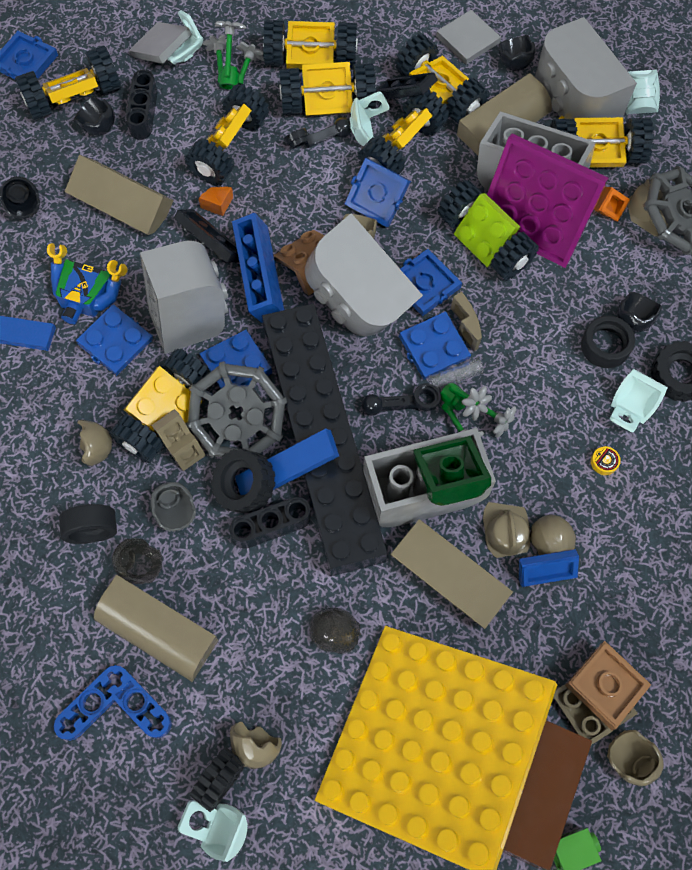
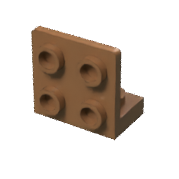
(296, 254)

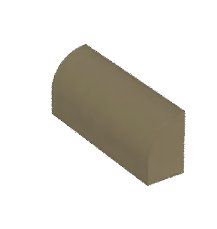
(523, 99)
(118, 195)
(452, 573)
(154, 628)

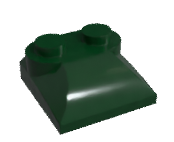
(452, 471)

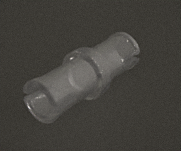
(456, 374)

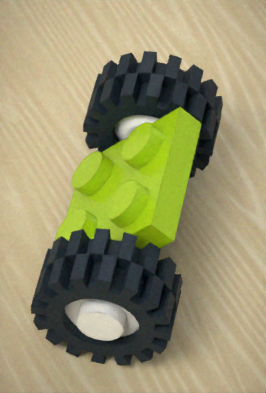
(487, 230)

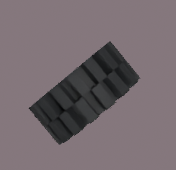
(217, 779)

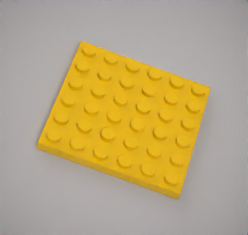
(438, 748)

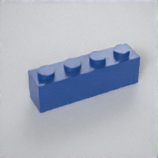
(257, 266)

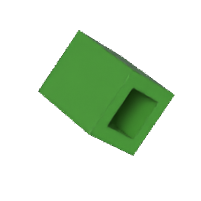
(577, 850)

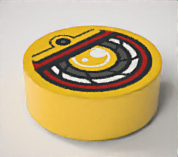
(605, 460)

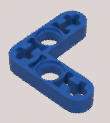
(121, 697)

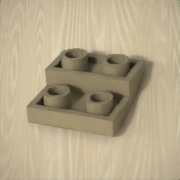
(581, 717)

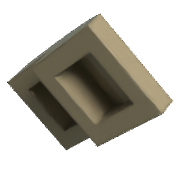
(469, 325)
(178, 440)

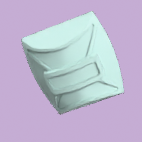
(192, 44)
(646, 93)
(360, 117)
(637, 399)
(224, 831)

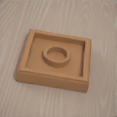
(608, 685)

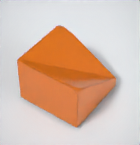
(216, 199)
(611, 203)

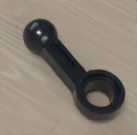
(300, 137)
(373, 404)

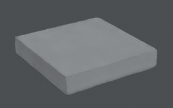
(468, 37)
(160, 42)

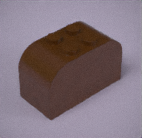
(547, 796)

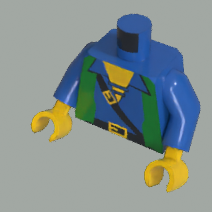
(83, 287)

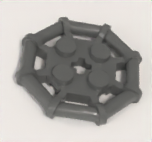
(672, 205)
(237, 395)

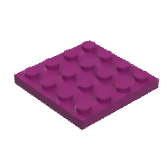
(546, 196)

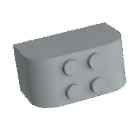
(583, 73)
(493, 143)
(358, 279)
(183, 294)
(398, 486)

